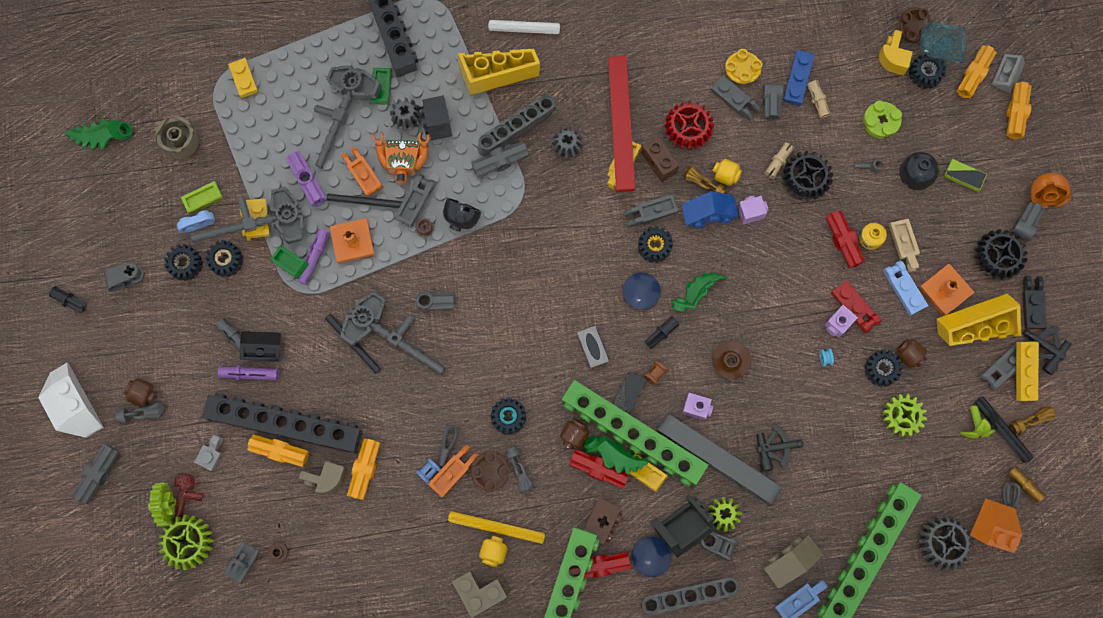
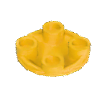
(743, 67)

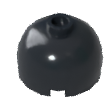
(919, 170)
(460, 215)

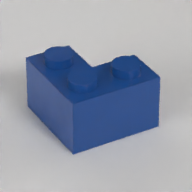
(710, 208)

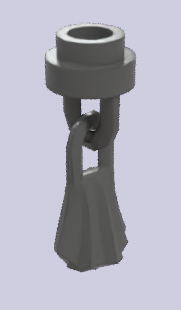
(154, 410)
(524, 482)

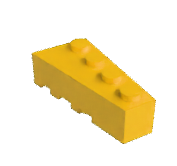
(497, 69)

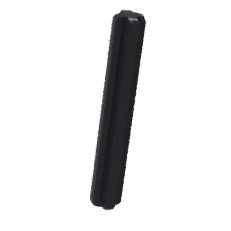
(1003, 429)

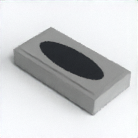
(592, 347)

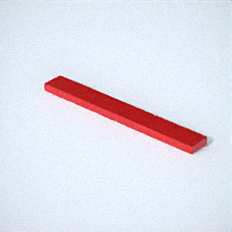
(621, 124)

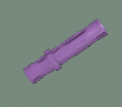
(315, 250)
(248, 373)

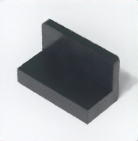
(260, 346)

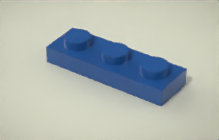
(798, 77)

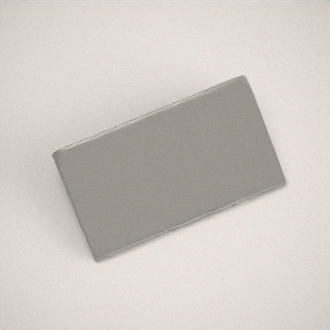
(1008, 72)

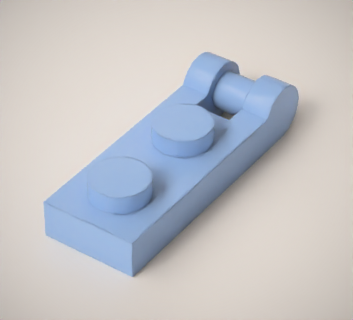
(905, 288)

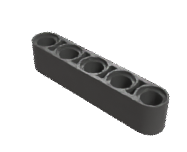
(520, 118)
(700, 596)

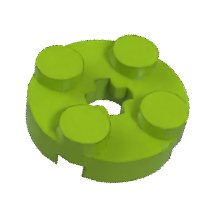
(885, 110)

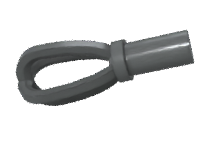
(445, 451)
(1006, 494)

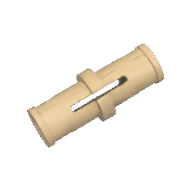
(819, 99)
(779, 160)

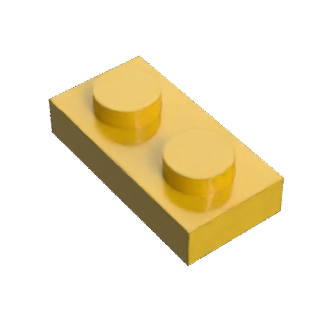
(243, 78)

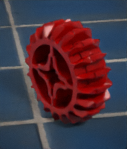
(679, 115)

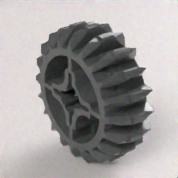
(942, 549)

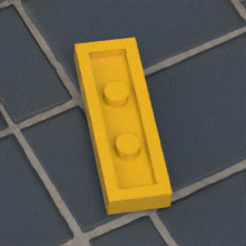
(1027, 371)

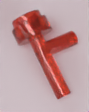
(185, 481)

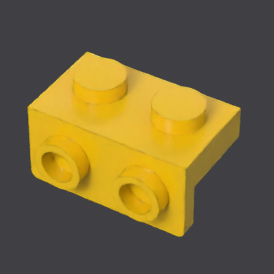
(257, 208)

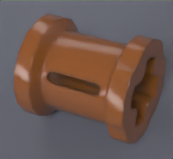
(655, 373)

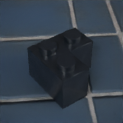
(435, 118)

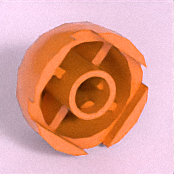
(1050, 190)

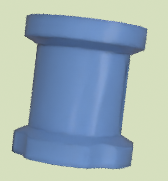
(425, 468)

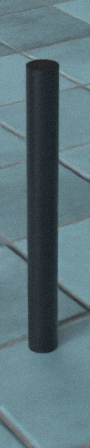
(364, 200)
(357, 348)

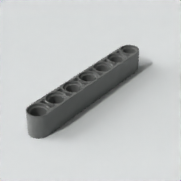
(719, 460)

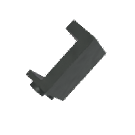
(685, 527)

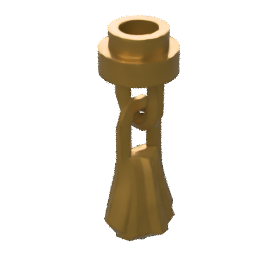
(693, 175)
(1044, 414)

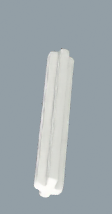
(522, 26)

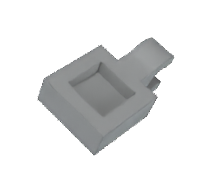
(209, 456)

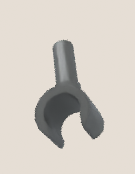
(871, 166)

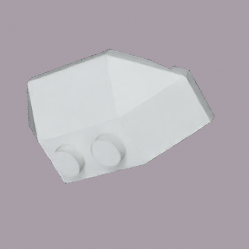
(68, 404)

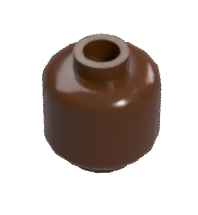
(912, 353)
(139, 392)
(574, 434)

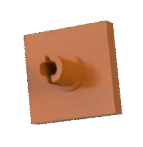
(352, 240)
(946, 290)

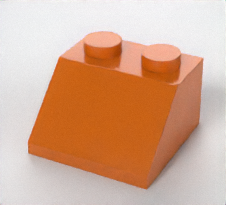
(998, 526)

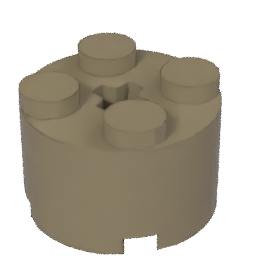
(177, 137)

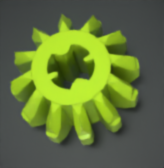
(731, 511)

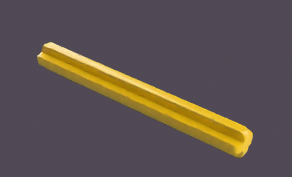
(496, 527)

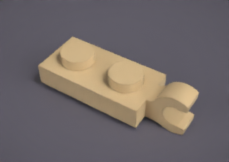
(905, 243)

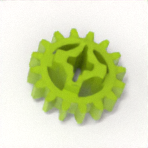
(911, 425)
(162, 504)

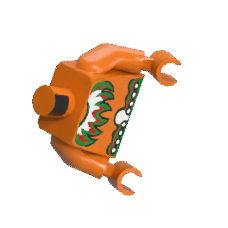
(402, 156)

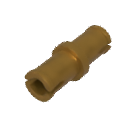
(1026, 484)

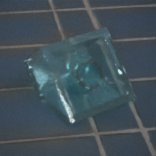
(944, 42)

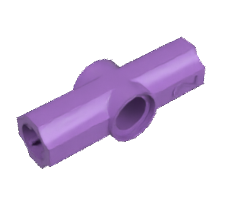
(311, 187)

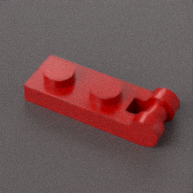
(847, 296)

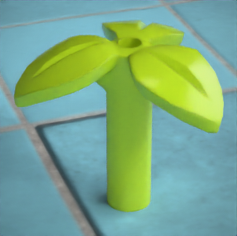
(982, 427)

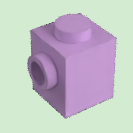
(752, 209)
(840, 321)
(697, 406)

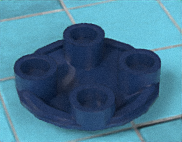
(641, 291)
(651, 556)

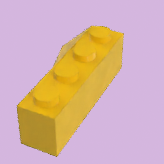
(981, 321)

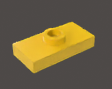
(649, 476)

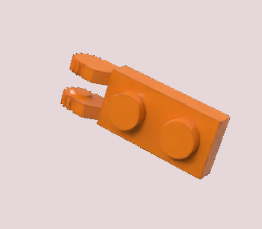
(362, 173)
(451, 472)

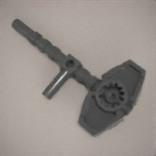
(349, 83)
(283, 212)
(364, 319)

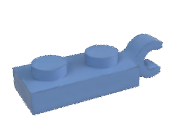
(800, 600)

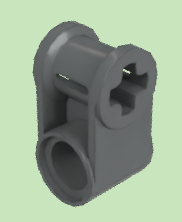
(123, 276)
(721, 546)

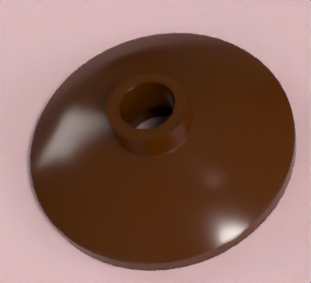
(735, 351)

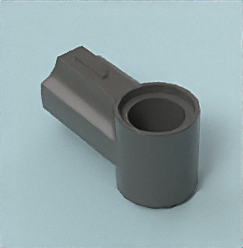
(772, 96)
(1026, 225)
(438, 301)

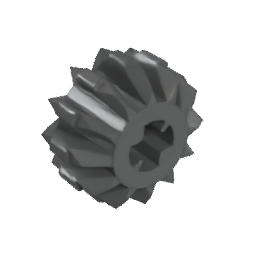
(404, 107)
(570, 137)

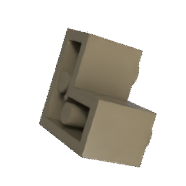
(794, 561)
(476, 598)

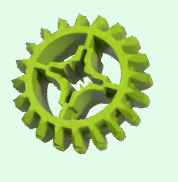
(183, 549)

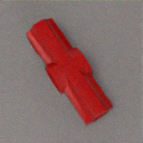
(845, 239)
(596, 469)
(604, 565)

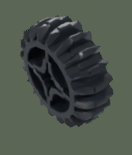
(804, 162)
(1009, 242)

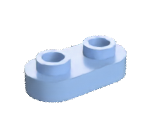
(201, 220)

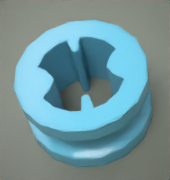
(826, 357)

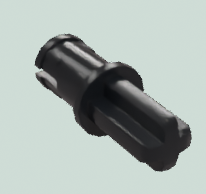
(67, 299)
(662, 332)

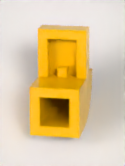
(894, 58)

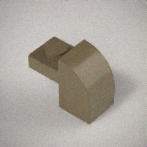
(329, 480)

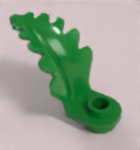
(100, 133)
(696, 291)
(614, 454)

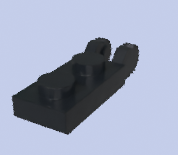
(1034, 304)

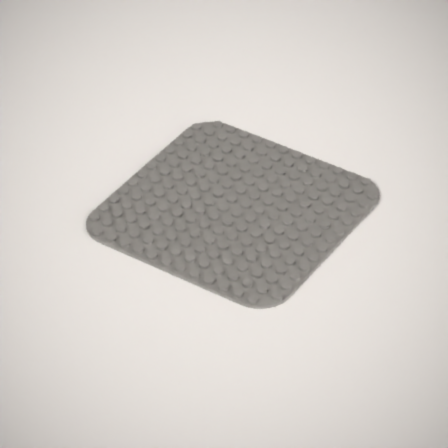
(283, 121)

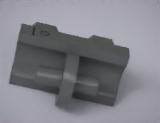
(241, 562)

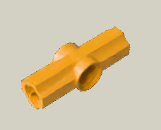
(976, 71)
(1018, 110)
(278, 450)
(363, 469)

